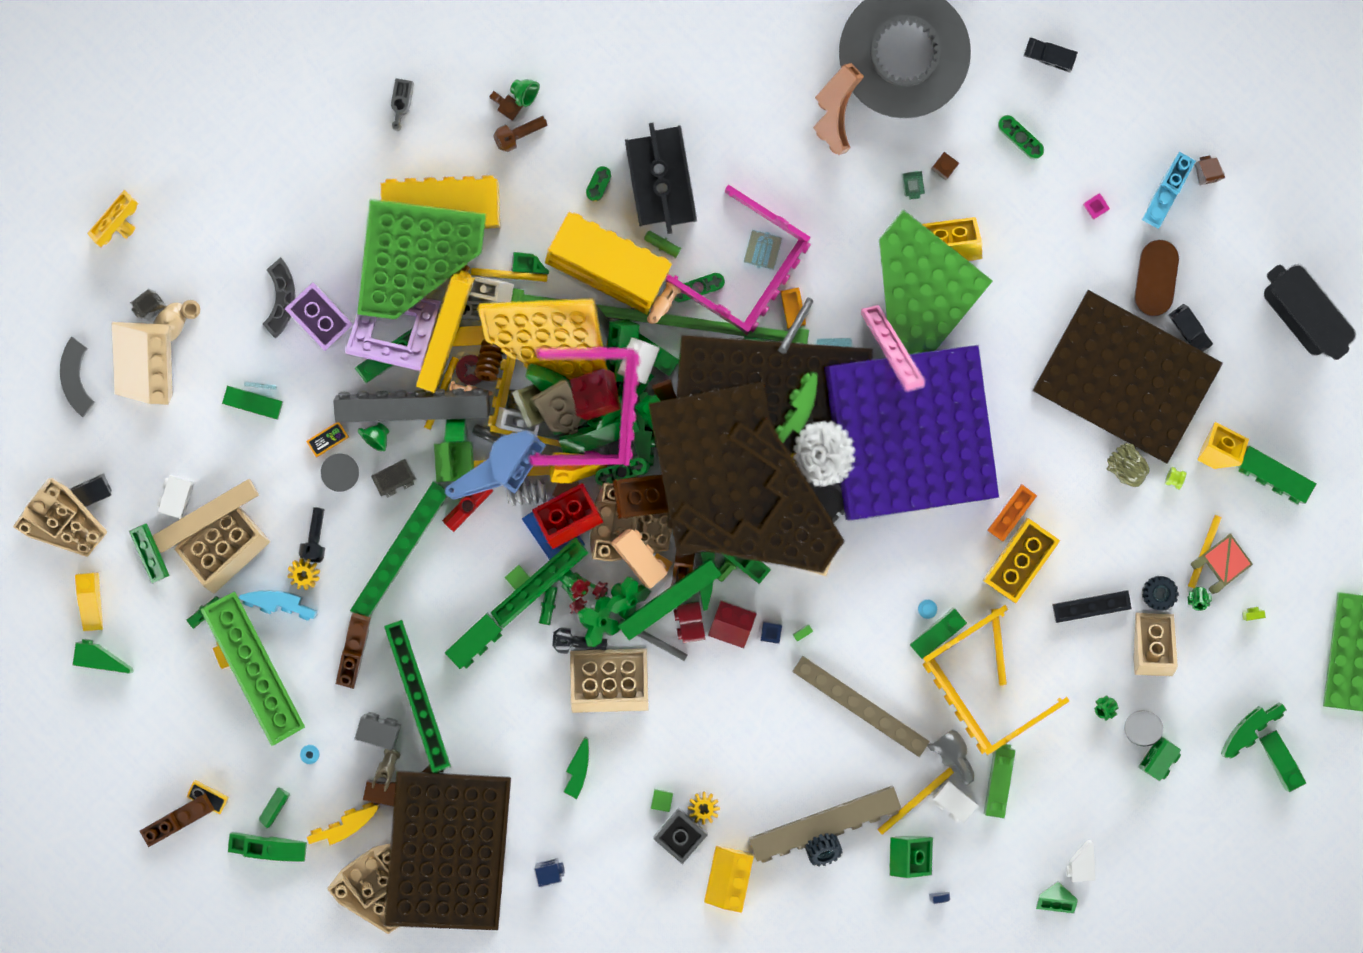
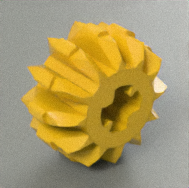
(311, 575)
(710, 807)

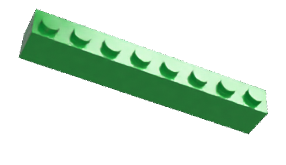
(400, 550)
(417, 696)

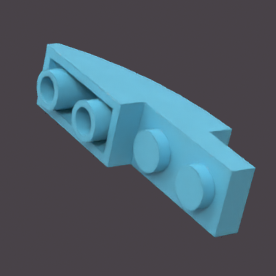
(1168, 190)
(271, 600)

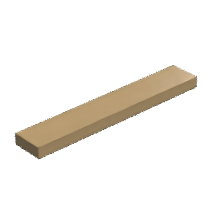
(205, 515)

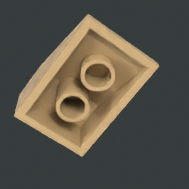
(1155, 645)

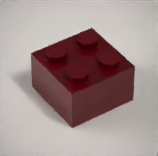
(595, 394)

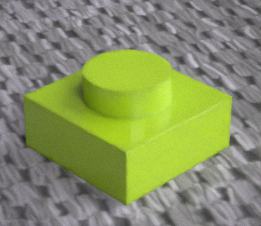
(1253, 613)

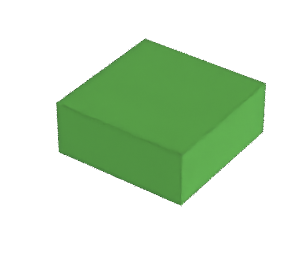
(517, 577)
(803, 632)
(661, 800)

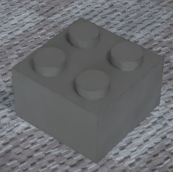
(378, 731)
(680, 835)

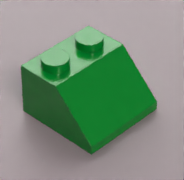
(1160, 759)
(911, 856)

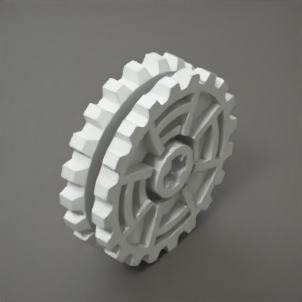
(824, 453)

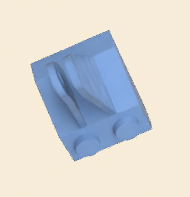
(505, 467)

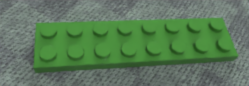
(252, 668)

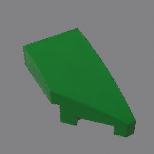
(527, 263)

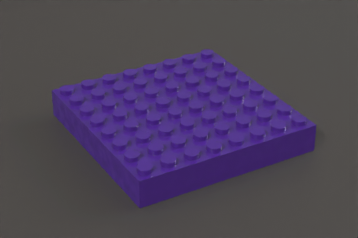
(917, 443)

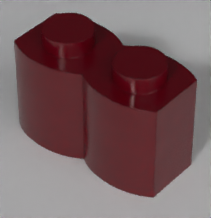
(690, 622)

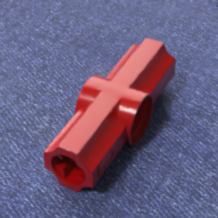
(459, 515)

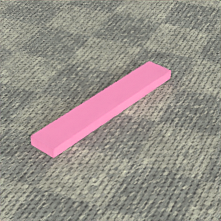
(892, 347)

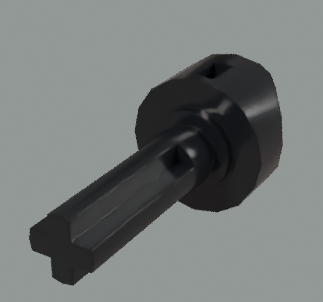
(312, 549)
(572, 641)

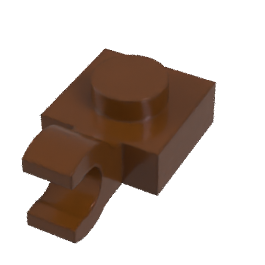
(507, 106)

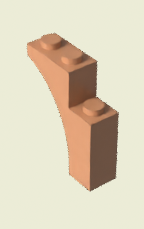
(834, 100)

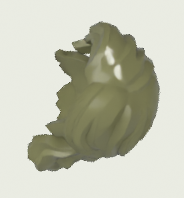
(1128, 465)

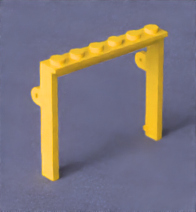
(503, 385)
(952, 696)

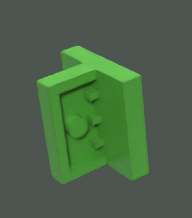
(453, 460)

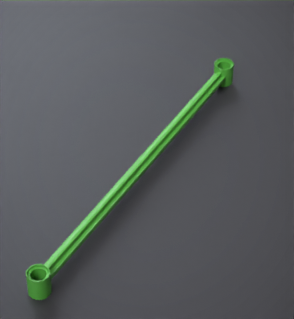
(678, 321)

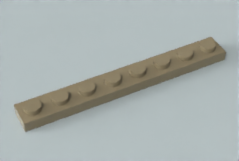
(861, 706)

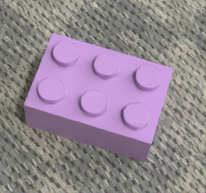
(318, 316)

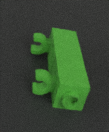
(999, 781)

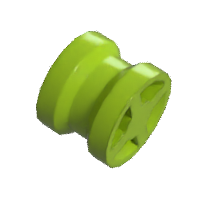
(1175, 478)

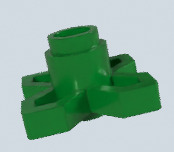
(626, 596)
(598, 622)

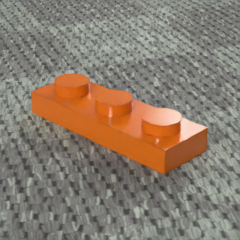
(1012, 512)

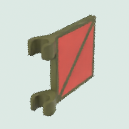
(1226, 562)

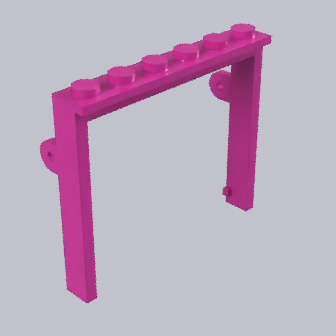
(771, 291)
(628, 414)

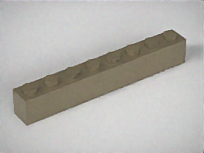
(832, 820)

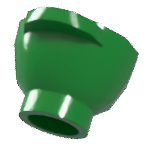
(525, 91)
(375, 436)

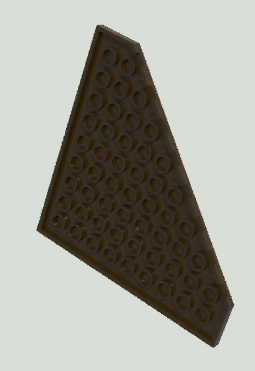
(724, 363)

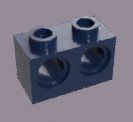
(549, 872)

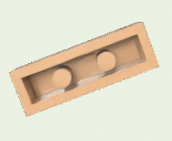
(639, 557)

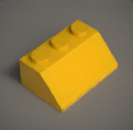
(961, 235)
(729, 879)

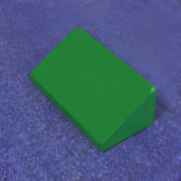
(274, 807)

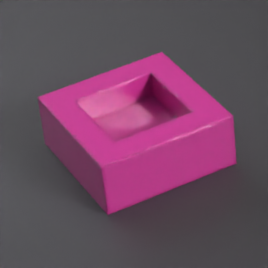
(1096, 206)

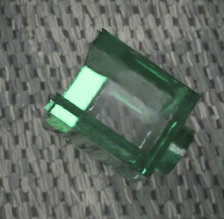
(913, 184)

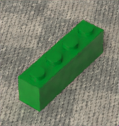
(1277, 475)

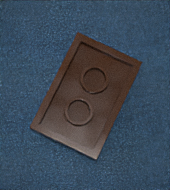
(640, 496)

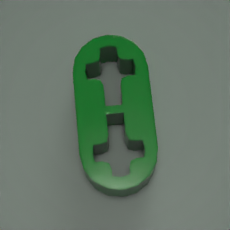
(602, 186)

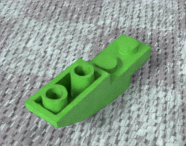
(803, 402)

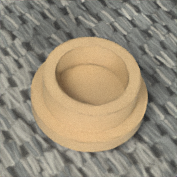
(190, 309)

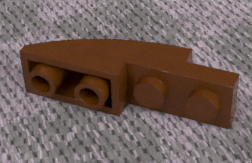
(353, 650)
(176, 820)

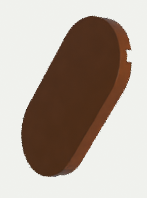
(1156, 278)

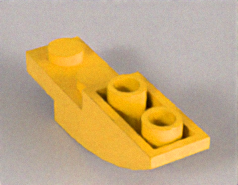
(351, 823)

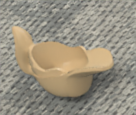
(172, 316)

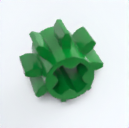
(1199, 598)
(1106, 708)

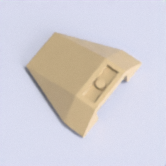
(60, 520)
(651, 527)
(363, 886)

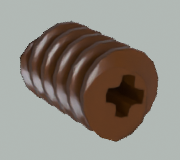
(488, 362)

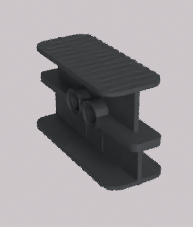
(667, 149)
(1308, 312)

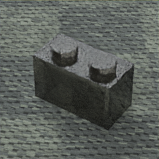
(147, 305)
(393, 478)

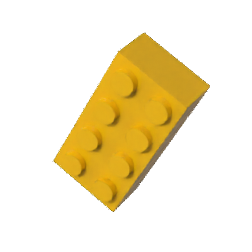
(1021, 560)

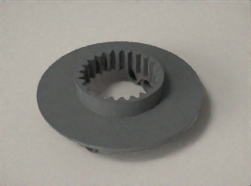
(920, 95)

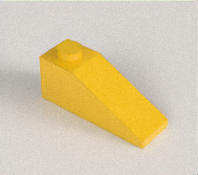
(572, 473)
(89, 601)

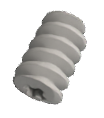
(528, 493)

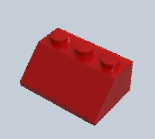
(567, 516)

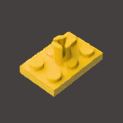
(114, 220)

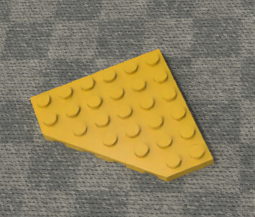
(529, 326)

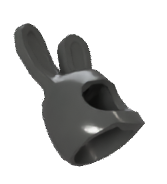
(953, 752)

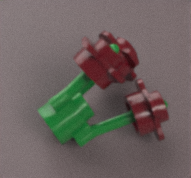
(579, 587)

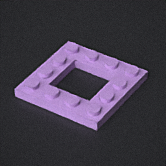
(408, 356)

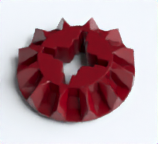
(461, 370)

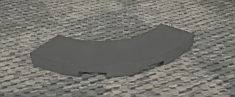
(285, 295)
(70, 377)

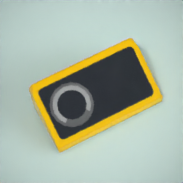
(216, 798)

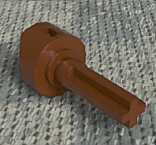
(517, 133)

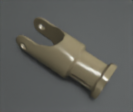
(386, 767)

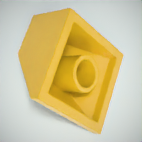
(1223, 448)

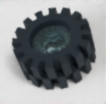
(1169, 596)
(823, 849)

